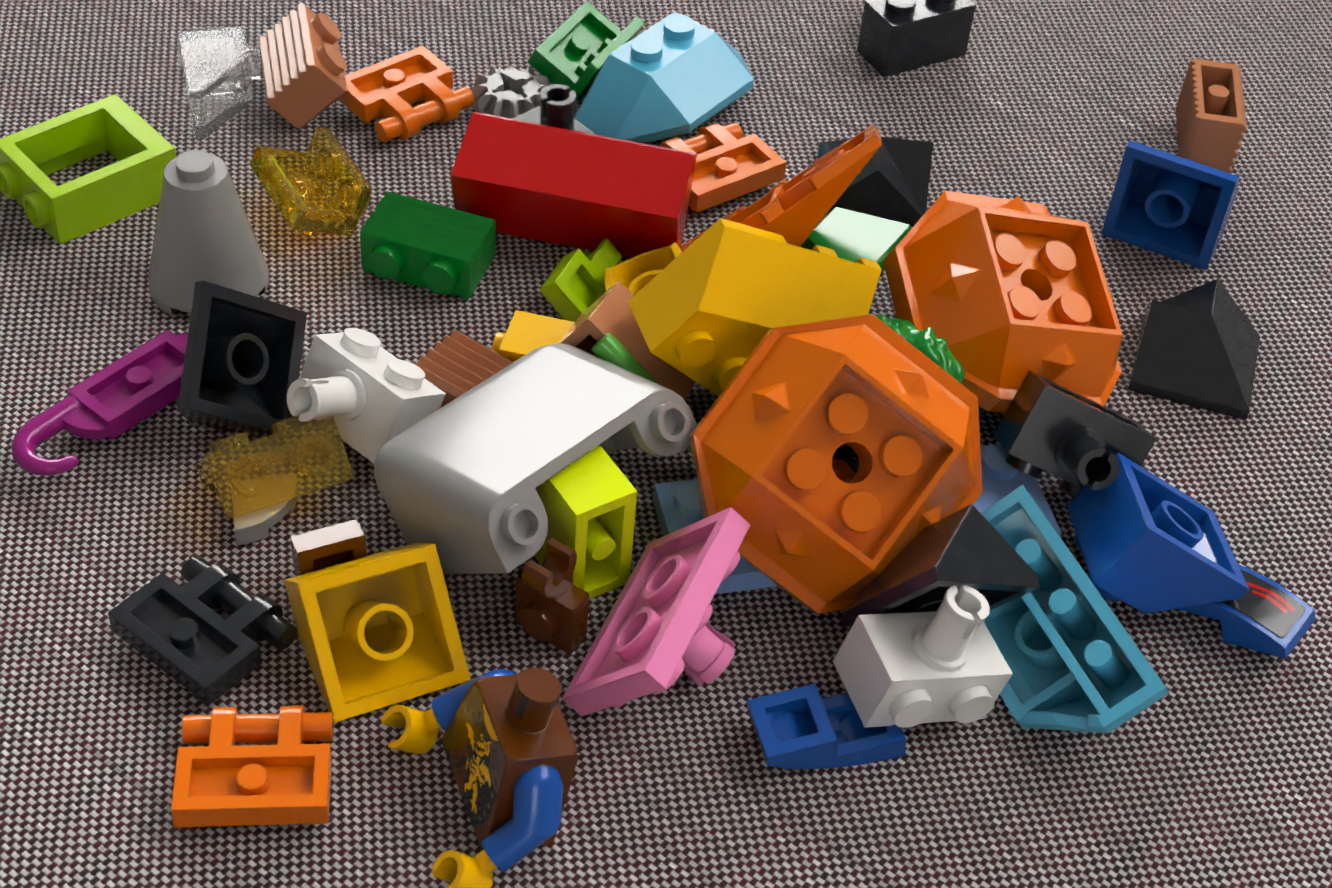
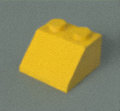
(378, 629)

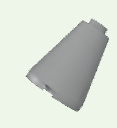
(202, 234)

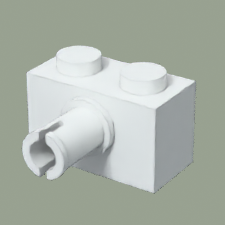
(363, 389)
(924, 664)

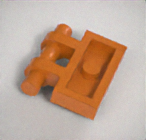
(396, 84)
(728, 164)
(253, 782)

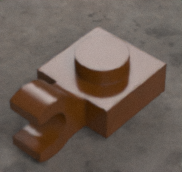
(548, 601)

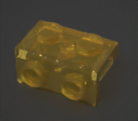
(315, 188)
(276, 467)

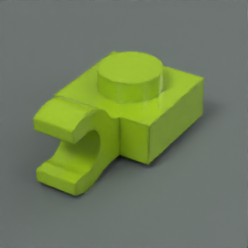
(579, 279)

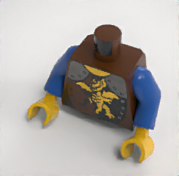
(507, 760)

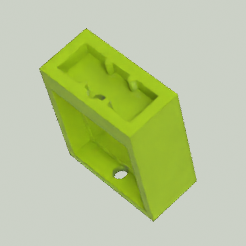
(96, 197)

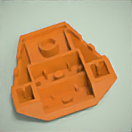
(799, 204)

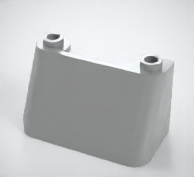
(475, 463)

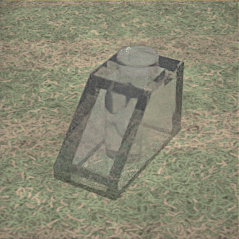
(216, 76)

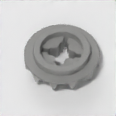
(501, 90)

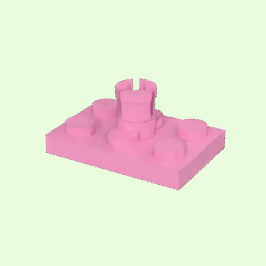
(663, 618)

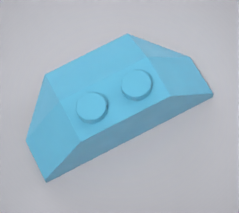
(664, 82)
(1063, 641)

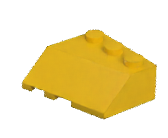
(735, 287)

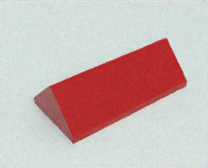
(572, 185)

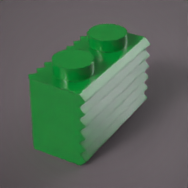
(427, 245)

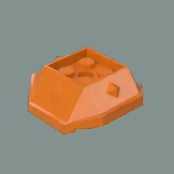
(1009, 295)
(773, 446)

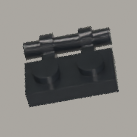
(191, 640)

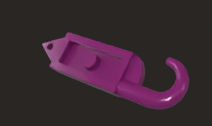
(106, 402)

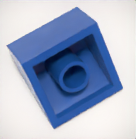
(1170, 205)
(1153, 544)

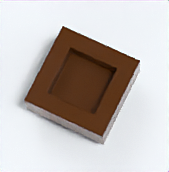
(327, 547)

